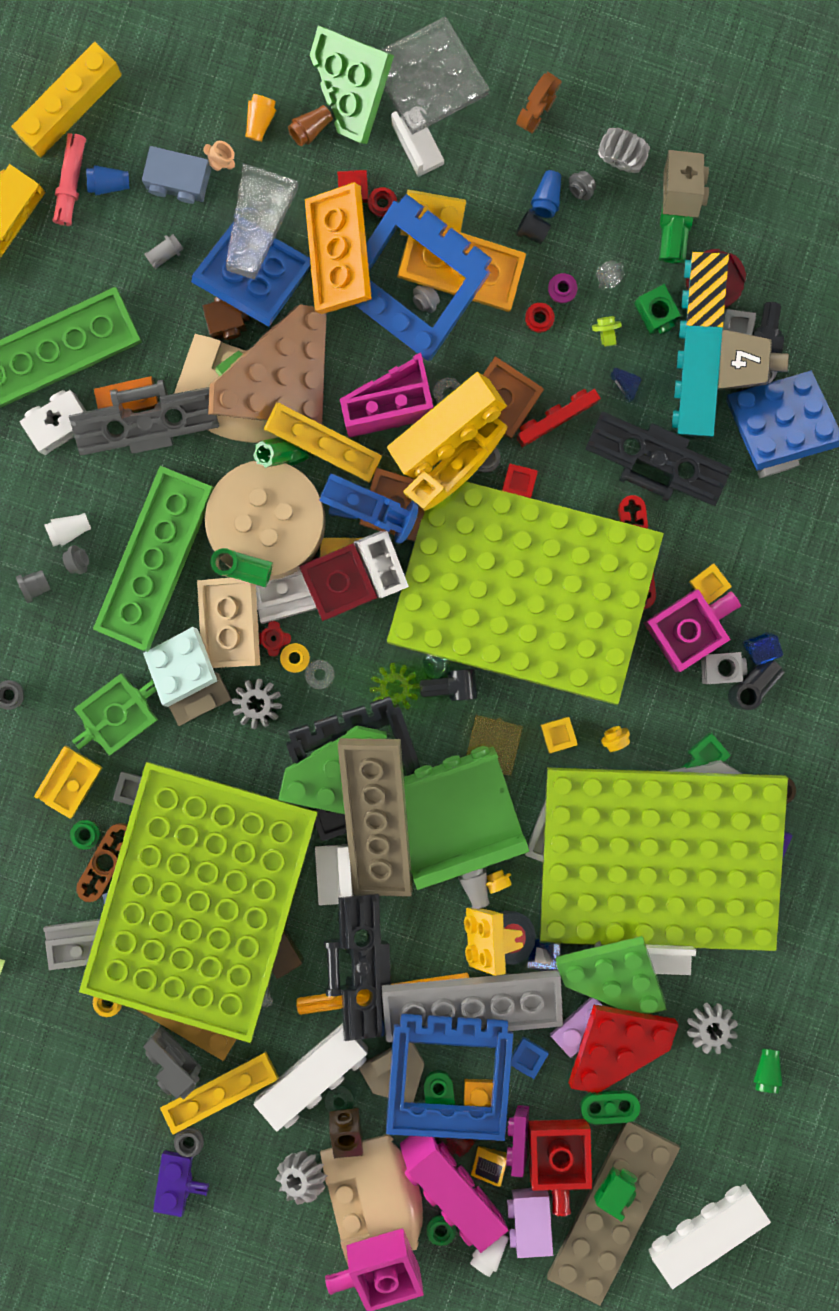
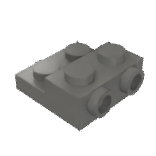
(178, 1067)

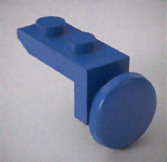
(370, 506)

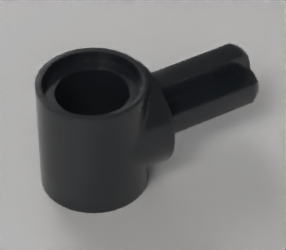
(770, 325)
(457, 684)

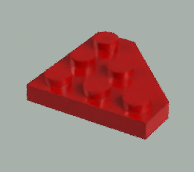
(618, 1045)

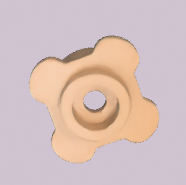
(220, 155)

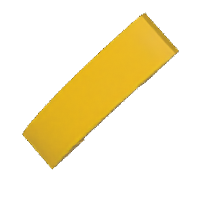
(454, 471)

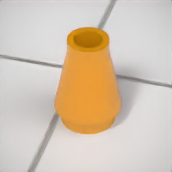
(259, 116)

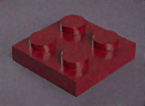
(338, 582)

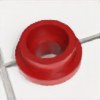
(376, 195)
(539, 308)

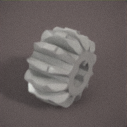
(624, 150)
(260, 694)
(718, 1038)
(301, 1177)

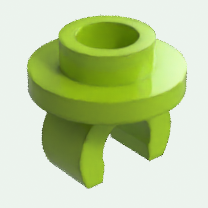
(606, 327)

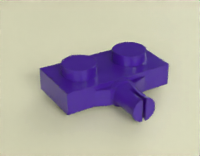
(175, 1184)

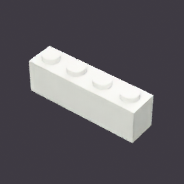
(309, 1078)
(708, 1235)

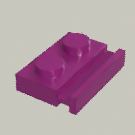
(519, 1130)

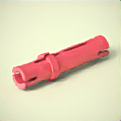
(67, 189)

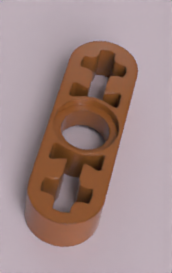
(87, 877)

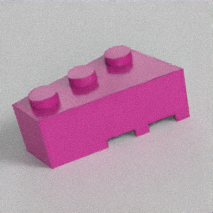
(390, 401)

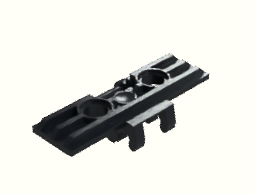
(662, 451)
(369, 966)

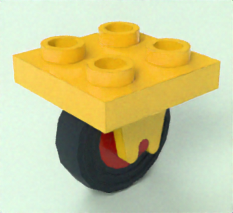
(497, 939)

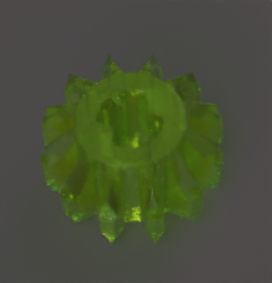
(398, 697)

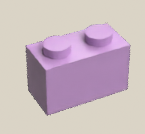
(531, 1223)

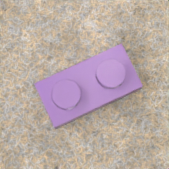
(573, 1029)

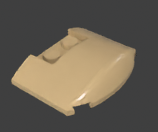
(200, 372)
(373, 1193)

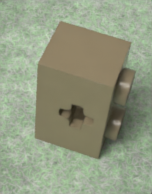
(684, 183)

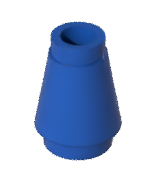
(106, 180)
(547, 196)

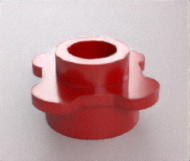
(281, 638)

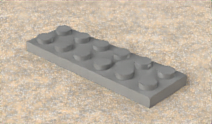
(523, 999)

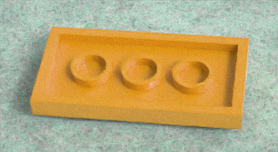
(338, 248)
(497, 291)

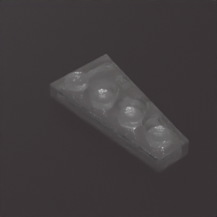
(257, 218)

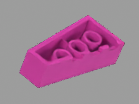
(452, 1191)

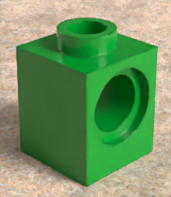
(662, 298)

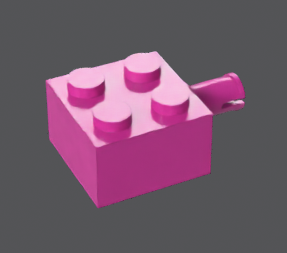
(691, 628)
(380, 1270)

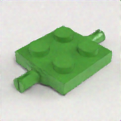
(115, 714)

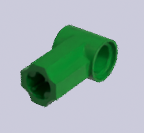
(674, 237)
(277, 452)
(244, 567)

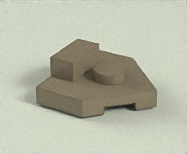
(201, 702)
(377, 1073)

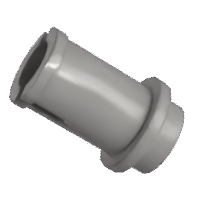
(164, 251)

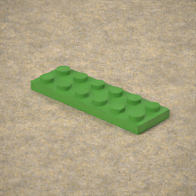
(64, 345)
(153, 559)

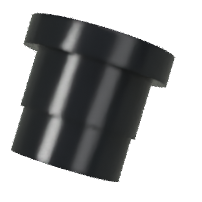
(533, 227)

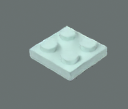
(180, 667)

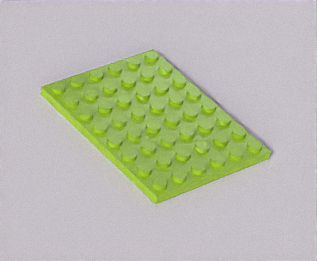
(527, 590)
(663, 858)
(198, 902)

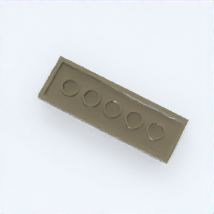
(376, 816)
(599, 1240)

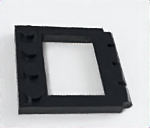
(329, 729)

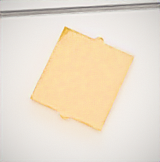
(501, 735)

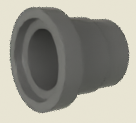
(33, 585)

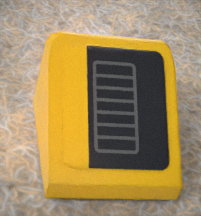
(489, 1165)

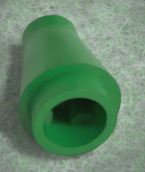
(768, 1073)

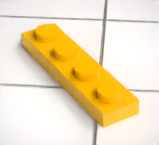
(322, 442)
(219, 1093)

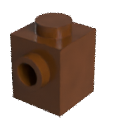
(224, 320)

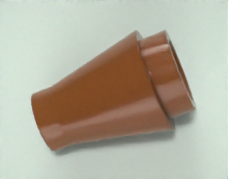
(309, 125)

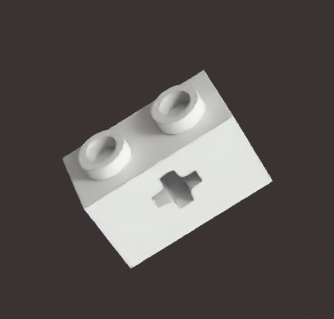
(39, 421)
(381, 563)

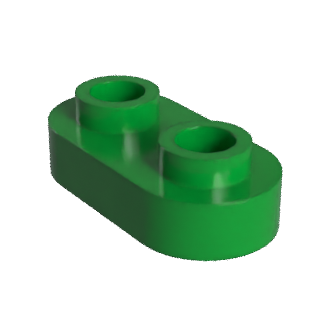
(444, 1097)
(609, 1107)

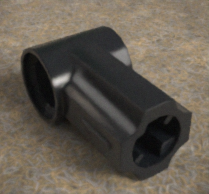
(758, 683)

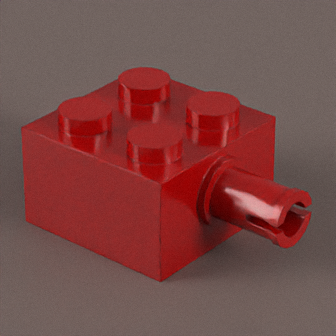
(560, 1159)

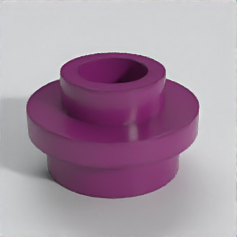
(562, 297)

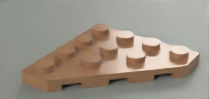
(279, 368)

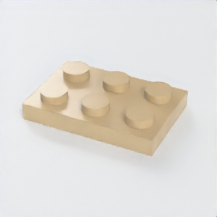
(229, 622)

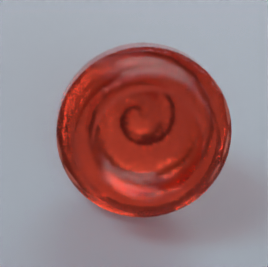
(459, 1146)

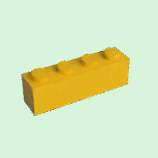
(67, 99)
(17, 201)
(447, 426)

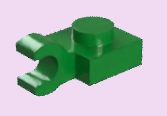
(707, 751)

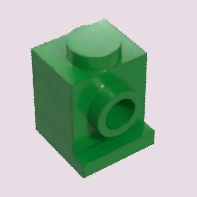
(616, 1192)

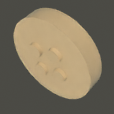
(267, 516)

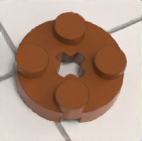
(540, 99)

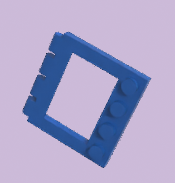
(450, 249)
(443, 1119)

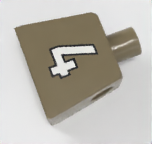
(748, 361)

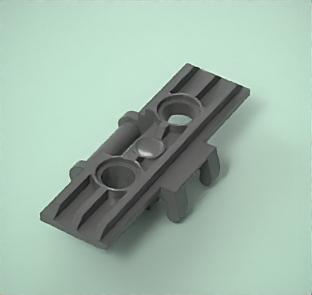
(144, 429)

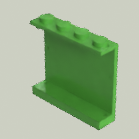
(460, 817)

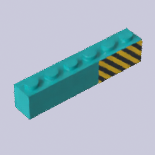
(702, 344)

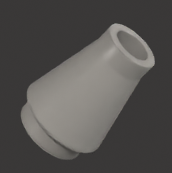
(475, 887)

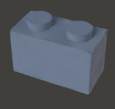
(176, 175)

